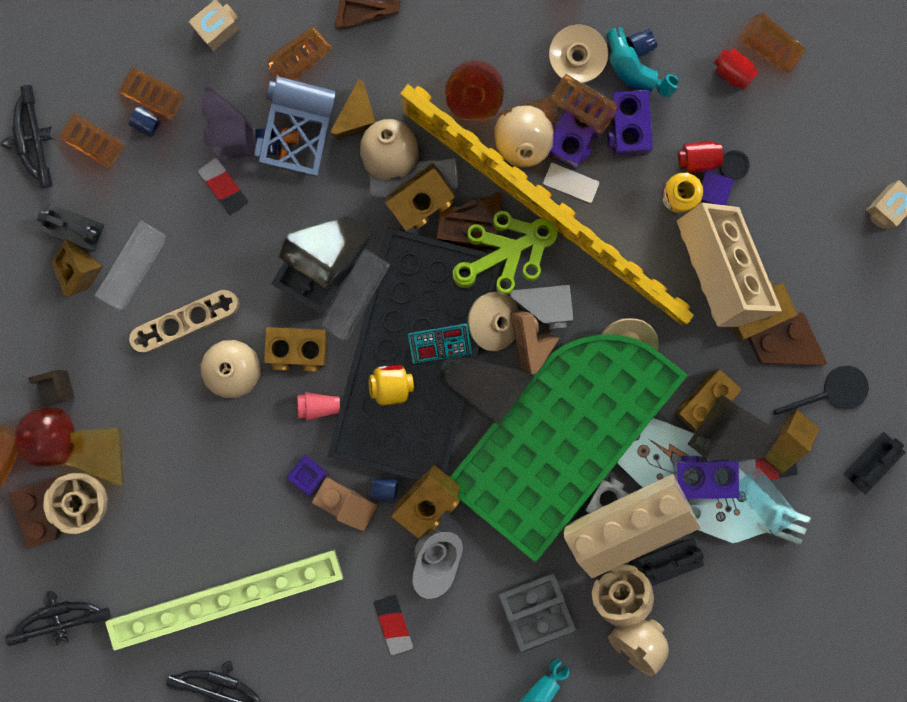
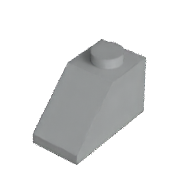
(547, 304)

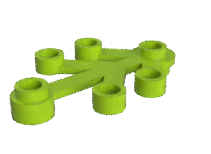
(508, 249)

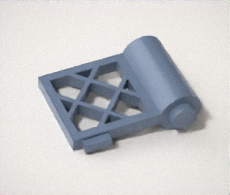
(300, 102)

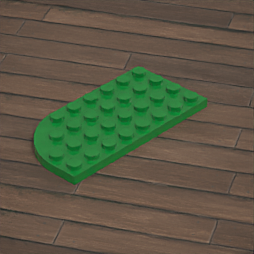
(564, 436)

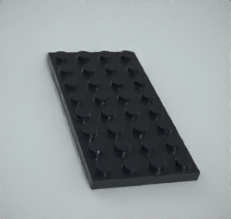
(410, 298)

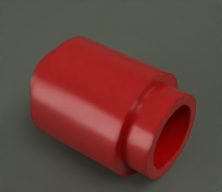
(735, 68)
(700, 156)

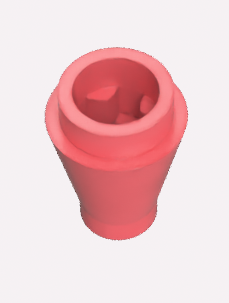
(316, 405)

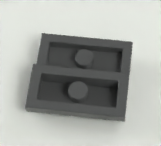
(537, 612)

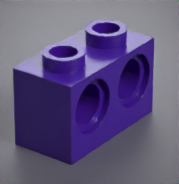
(638, 124)
(569, 131)
(706, 486)

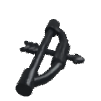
(38, 135)
(54, 610)
(221, 679)

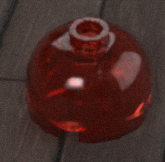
(474, 90)
(45, 437)

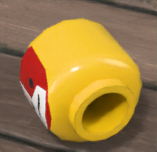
(691, 189)
(390, 385)

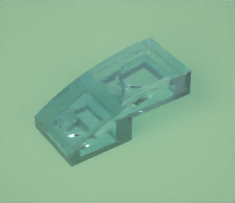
(767, 501)

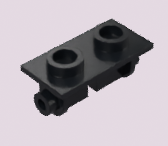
(70, 226)
(875, 462)
(672, 561)

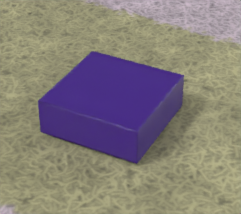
(716, 188)
(307, 475)

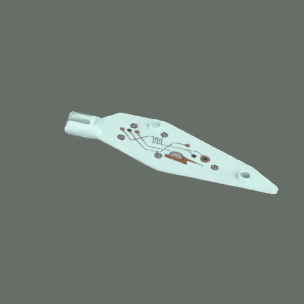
(729, 519)

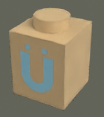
(215, 24)
(890, 206)

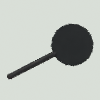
(844, 387)

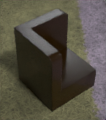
(53, 387)

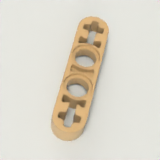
(186, 325)

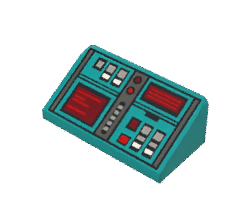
(439, 343)

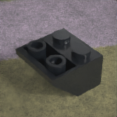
(307, 290)

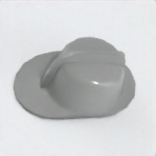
(436, 563)

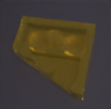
(98, 453)

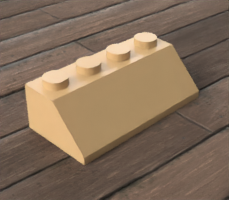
(727, 265)
(631, 527)

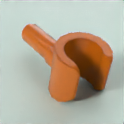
(291, 138)

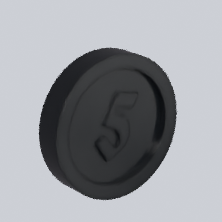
(734, 165)

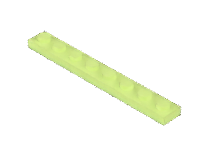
(224, 599)

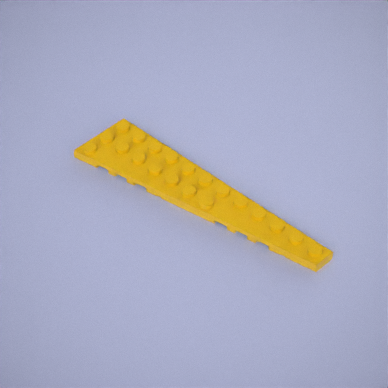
(536, 199)

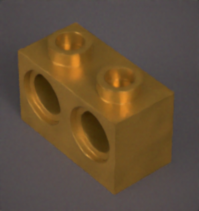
(297, 340)
(704, 397)

